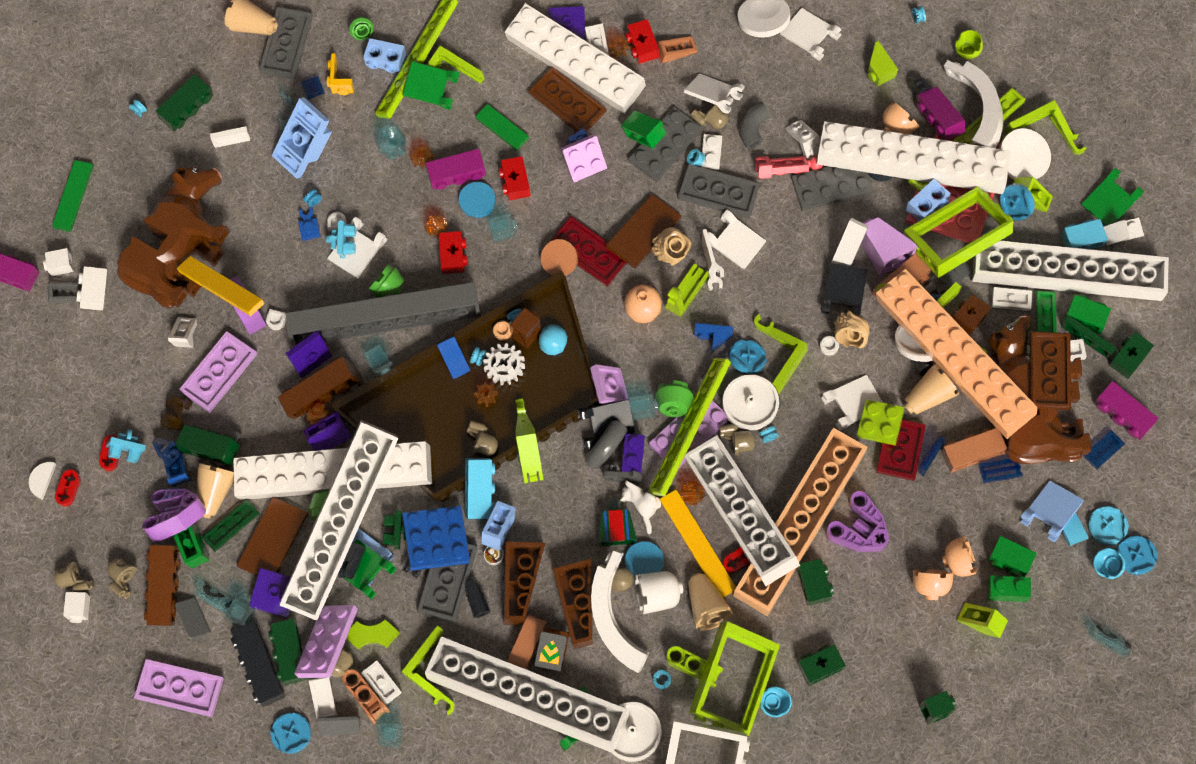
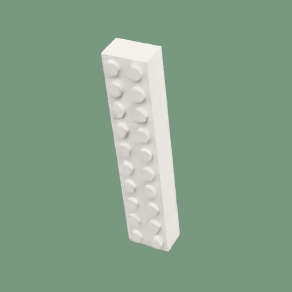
(913, 157)
(1072, 270)
(315, 471)
(338, 520)
(527, 694)

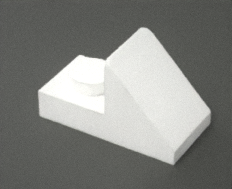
(1123, 231)
(183, 332)

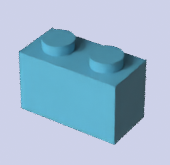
(1085, 235)

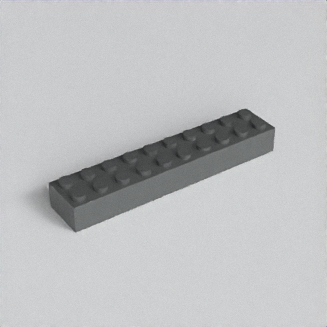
(385, 313)

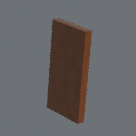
(567, 100)
(635, 238)
(1050, 370)
(272, 537)

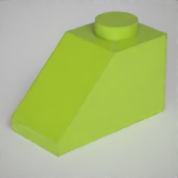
(881, 66)
(1041, 196)
(983, 619)

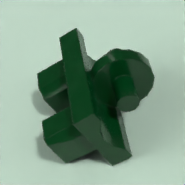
(395, 521)

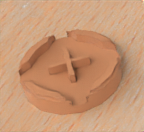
(559, 256)

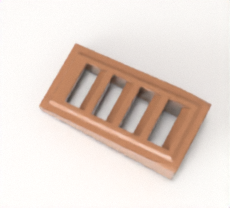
(669, 55)

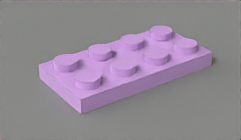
(218, 372)
(708, 428)
(326, 641)
(179, 688)

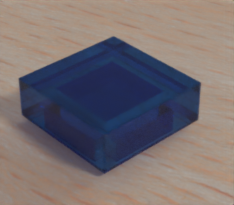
(312, 87)

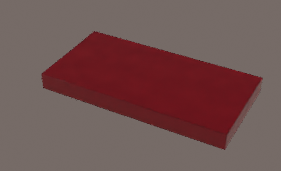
(591, 250)

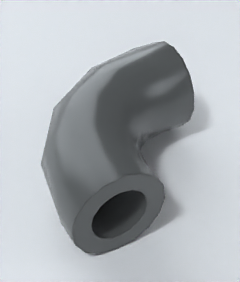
(750, 125)
(606, 444)

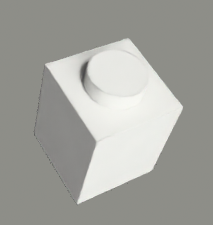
(58, 262)
(76, 606)

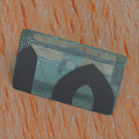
(213, 598)
(1111, 641)

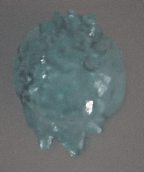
(391, 142)

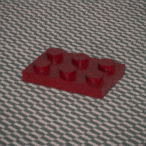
(903, 458)

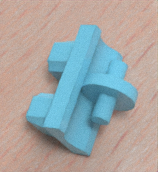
(343, 247)
(117, 445)

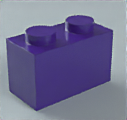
(327, 433)
(633, 453)

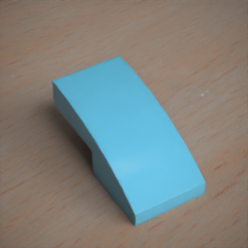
(1074, 531)

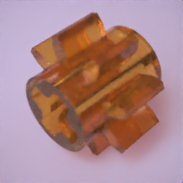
(619, 41)
(421, 156)
(436, 225)
(481, 392)
(317, 413)
(692, 492)

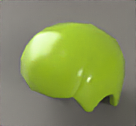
(969, 44)

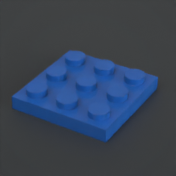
(435, 538)

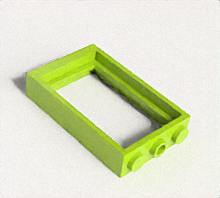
(974, 196)
(749, 639)

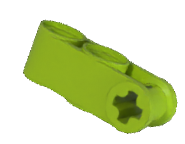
(682, 664)

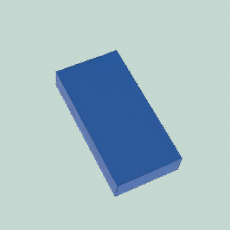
(453, 357)

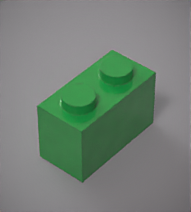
(643, 129)
(1089, 313)
(191, 547)
(1012, 557)
(1009, 588)

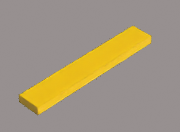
(220, 286)
(697, 543)

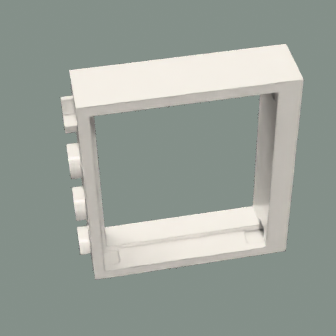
(708, 730)

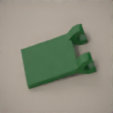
(428, 84)
(1109, 200)
(367, 570)

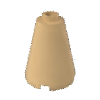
(249, 18)
(930, 391)
(213, 487)
(707, 603)

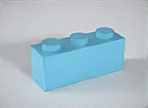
(479, 488)

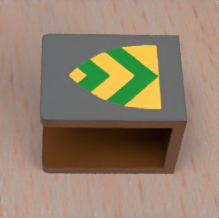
(552, 649)

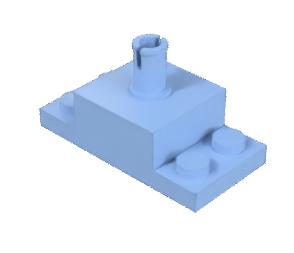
(302, 138)

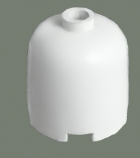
(657, 591)

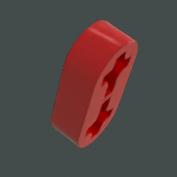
(104, 455)
(71, 489)
(737, 554)

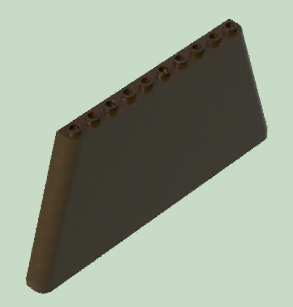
(427, 405)

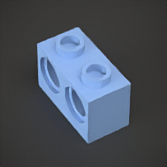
(386, 52)
(925, 199)
(498, 525)

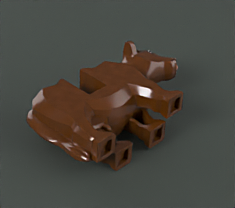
(184, 233)
(1043, 435)

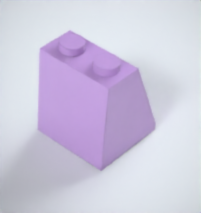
(886, 246)

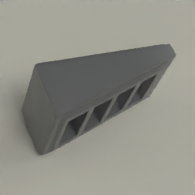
(61, 286)

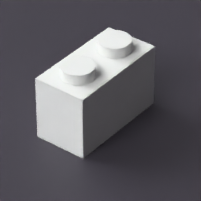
(93, 288)

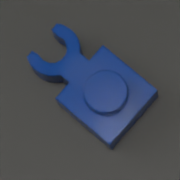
(309, 227)

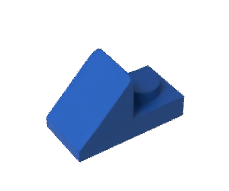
(719, 333)
(177, 472)

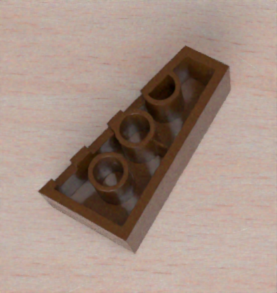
(320, 387)
(520, 574)
(161, 585)
(575, 592)

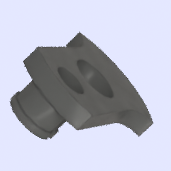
(611, 475)

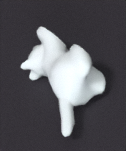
(644, 502)

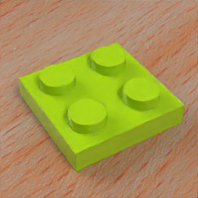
(880, 422)

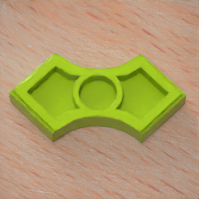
(382, 634)

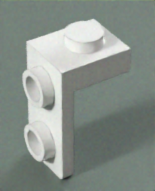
(806, 137)

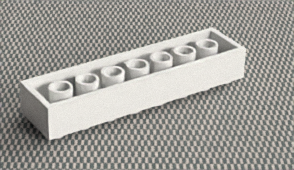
(575, 58)
(742, 510)

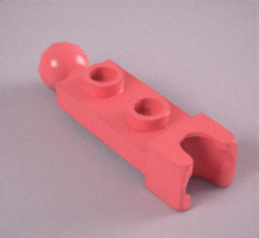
(779, 166)

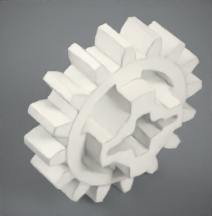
(506, 356)

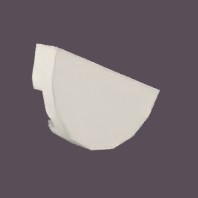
(40, 478)

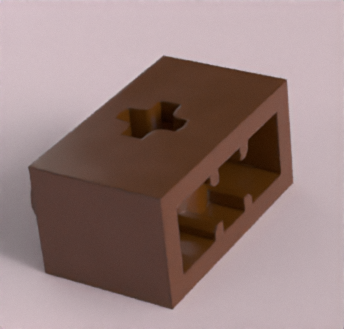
(970, 313)
(526, 327)

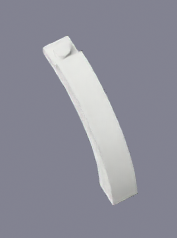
(992, 121)
(604, 618)

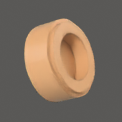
(502, 330)

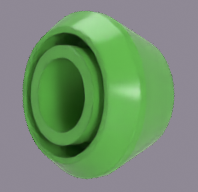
(361, 28)

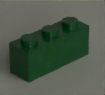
(184, 103)
(207, 445)
(287, 650)

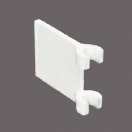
(809, 31)
(714, 91)
(737, 241)
(365, 251)
(712, 265)
(852, 400)

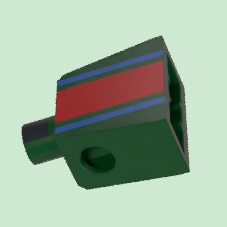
(616, 526)

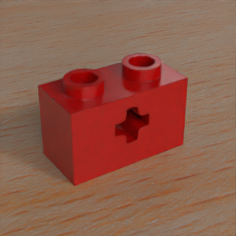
(646, 50)
(514, 188)
(451, 262)

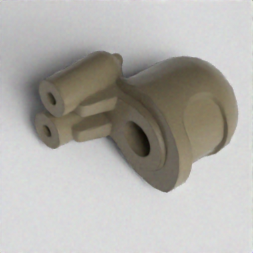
(714, 117)
(741, 441)
(484, 442)
(121, 573)
(70, 577)
(622, 580)
(343, 663)

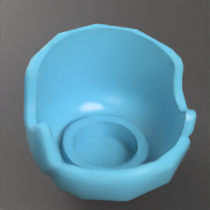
(552, 339)
(1109, 563)
(776, 702)

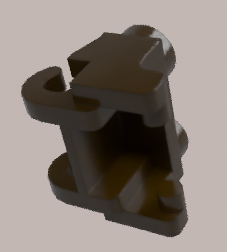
(174, 411)

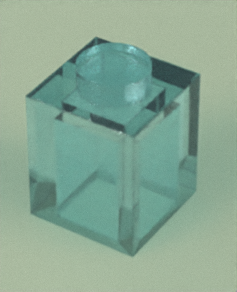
(502, 227)
(643, 407)
(239, 613)
(390, 735)

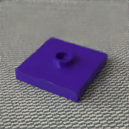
(570, 18)
(308, 354)
(268, 593)

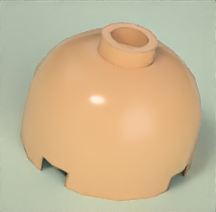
(898, 120)
(643, 303)
(959, 557)
(932, 583)

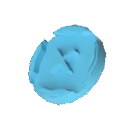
(1108, 525)

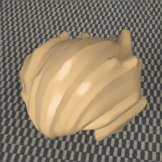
(671, 246)
(851, 330)

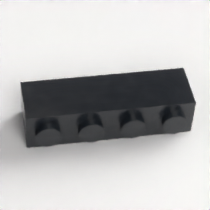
(258, 664)

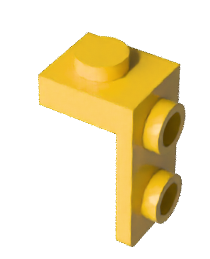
(339, 86)

